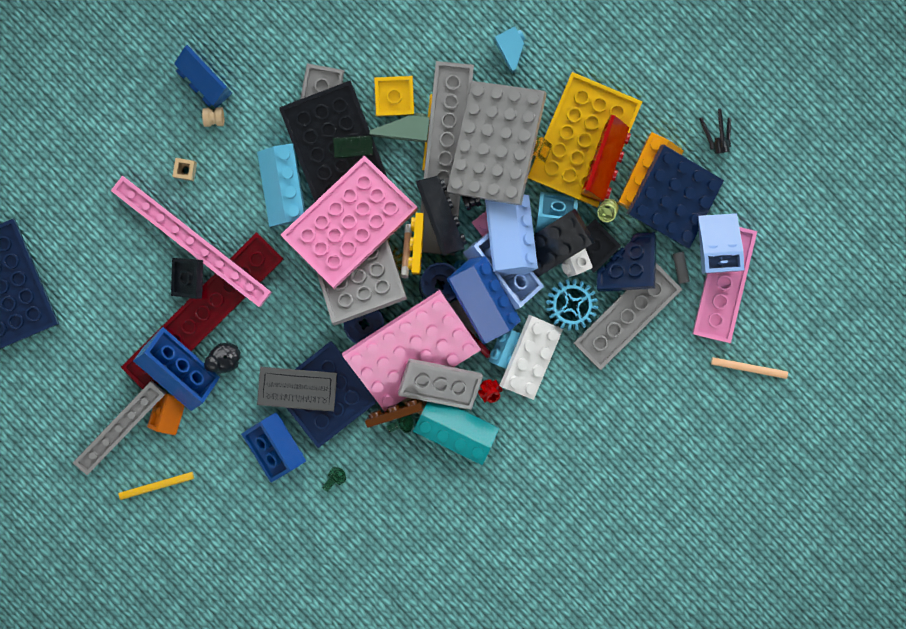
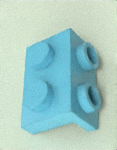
(504, 348)

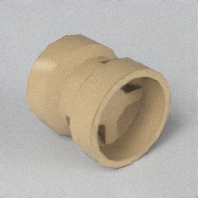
(213, 117)

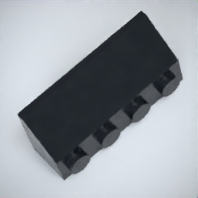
(440, 215)

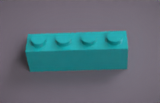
(457, 430)

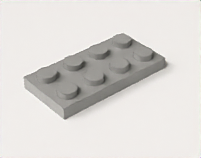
(440, 384)

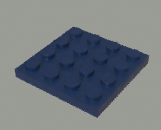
(674, 196)
(350, 400)

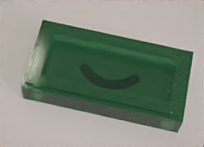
(353, 146)

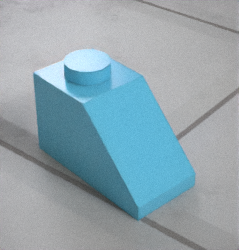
(510, 45)

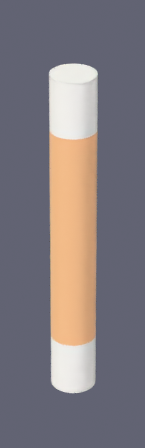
(406, 251)

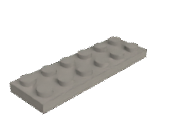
(626, 319)

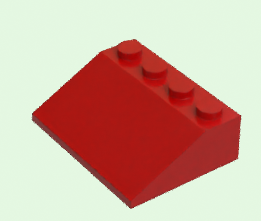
(605, 159)

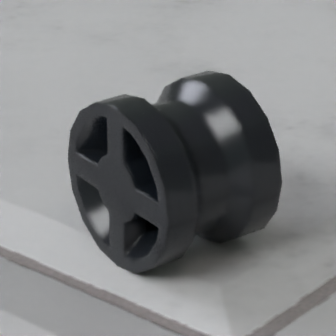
(470, 202)

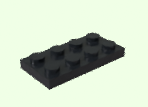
(560, 241)

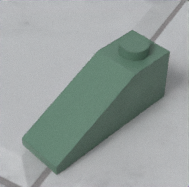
(409, 129)

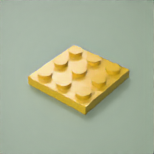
(416, 243)

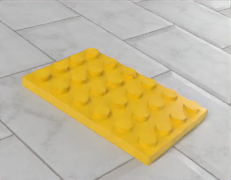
(576, 134)

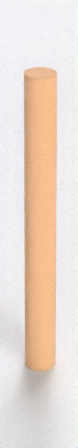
(749, 368)

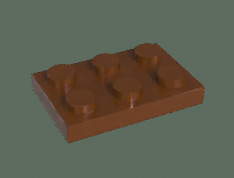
(394, 412)

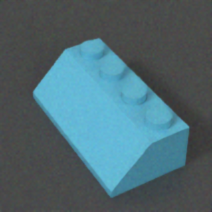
(281, 184)

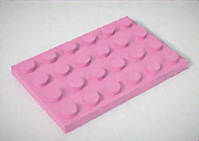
(349, 222)
(423, 333)

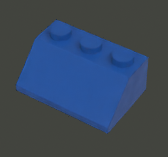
(201, 78)
(273, 447)

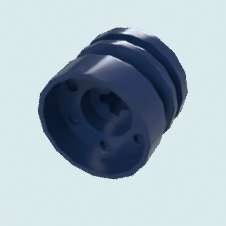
(437, 273)
(356, 333)

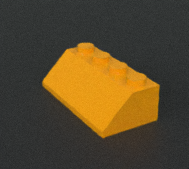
(642, 165)

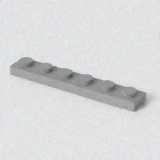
(119, 427)

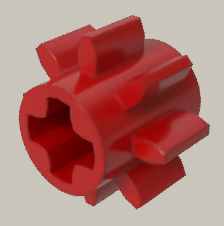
(490, 391)

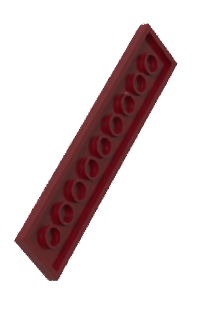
(201, 316)

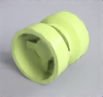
(604, 213)

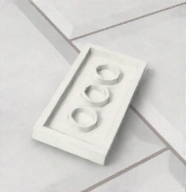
(531, 357)

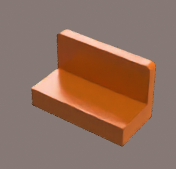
(166, 415)

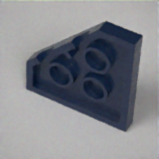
(631, 266)

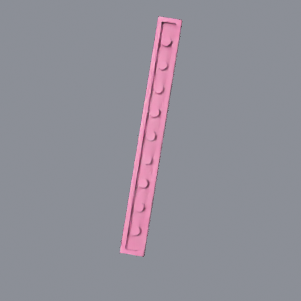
(191, 241)

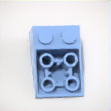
(720, 244)

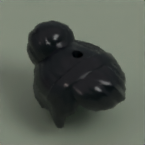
(215, 361)

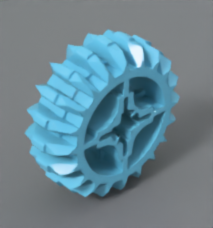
(586, 296)

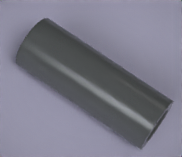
(681, 267)

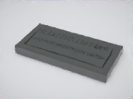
(297, 389)

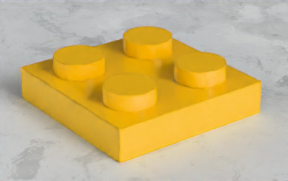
(394, 96)

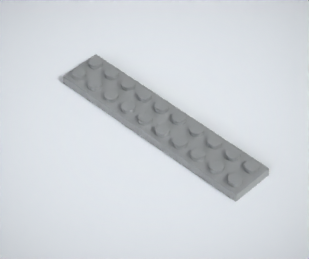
(447, 113)

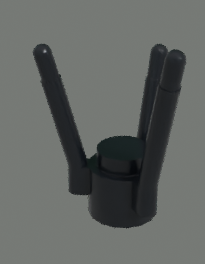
(722, 143)

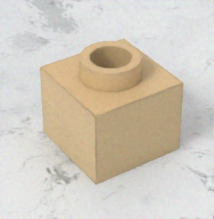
(180, 164)

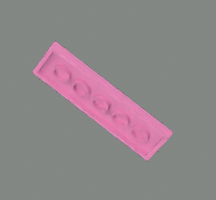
(723, 296)

